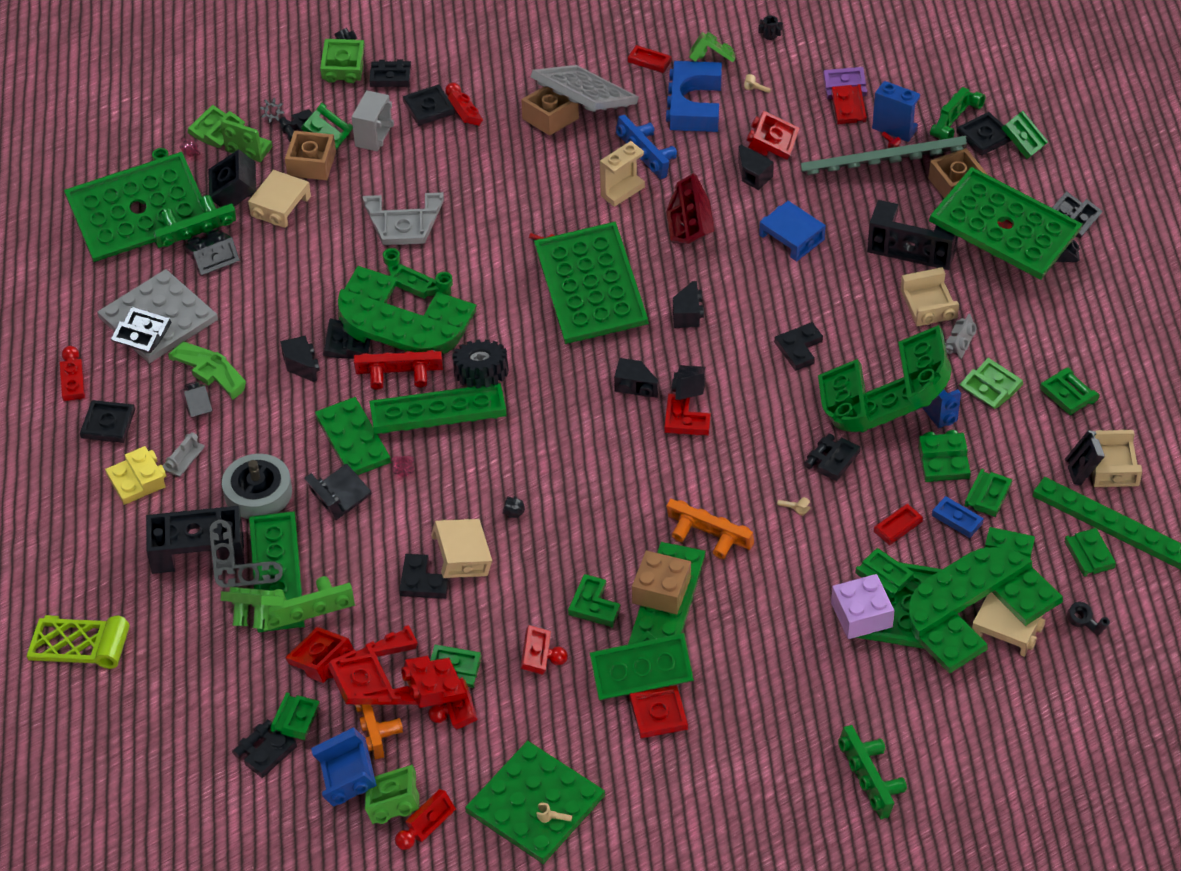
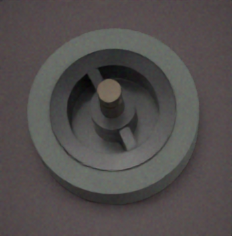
(257, 485)

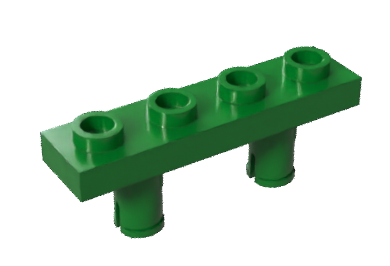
(198, 224)
(859, 760)

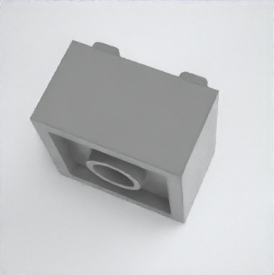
(372, 120)

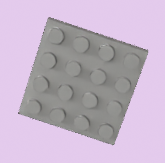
(584, 87)
(164, 297)

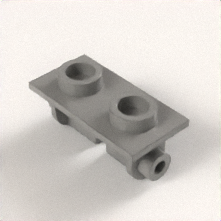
(961, 336)
(183, 455)

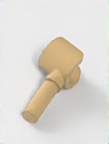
(750, 84)
(801, 507)
(548, 814)

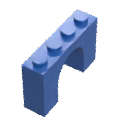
(690, 115)

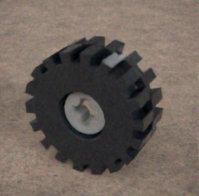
(480, 363)

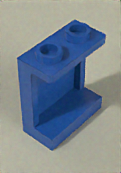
(895, 111)
(794, 229)
(944, 408)
(345, 766)

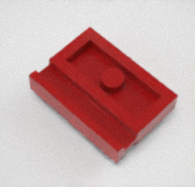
(848, 104)

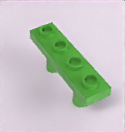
(260, 600)
(311, 605)

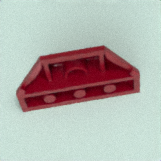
(689, 212)

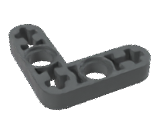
(229, 564)

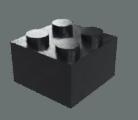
(232, 179)

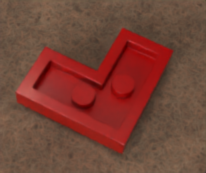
(681, 421)

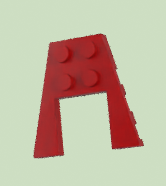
(362, 677)

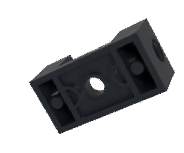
(890, 239)
(169, 535)

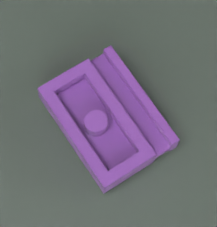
(844, 77)

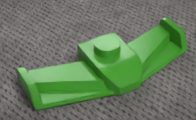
(209, 367)

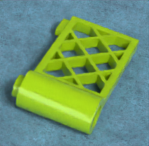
(107, 646)

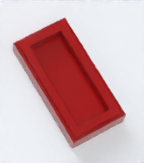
(649, 59)
(898, 524)

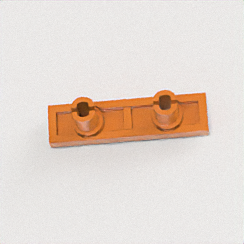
(703, 520)
(377, 730)

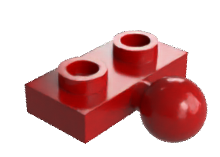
(537, 651)
(460, 712)

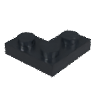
(795, 345)
(419, 583)

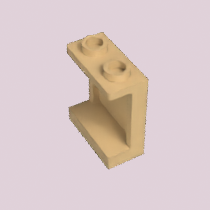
(619, 174)
(278, 198)
(928, 297)
(1120, 464)
(462, 548)
(1001, 623)

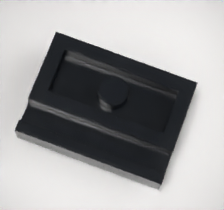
(1084, 457)

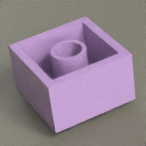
(862, 606)

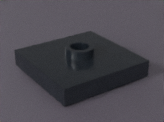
(428, 105)
(984, 133)
(107, 421)

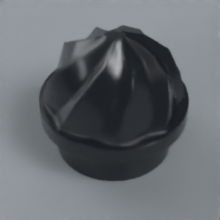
(513, 507)

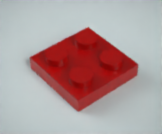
(658, 711)

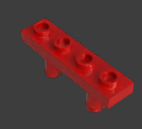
(398, 362)

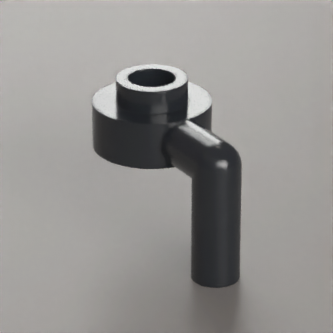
(1086, 614)

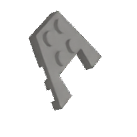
(406, 225)

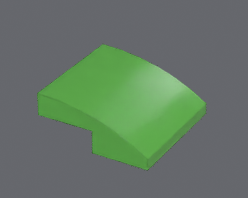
(208, 126)
(991, 383)

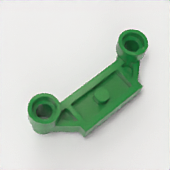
(953, 110)
(414, 281)

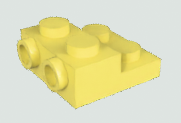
(137, 475)

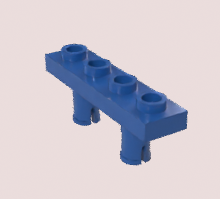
(655, 159)

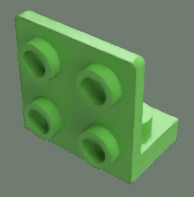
(703, 41)
(244, 139)

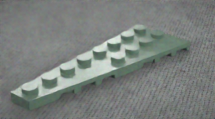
(894, 155)

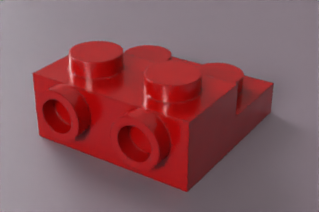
(772, 135)
(317, 651)
(432, 681)

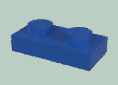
(957, 517)

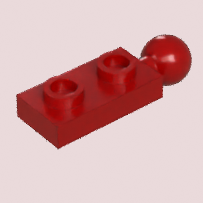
(463, 105)
(72, 375)
(425, 820)

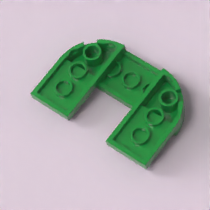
(367, 315)
(925, 377)
(964, 582)

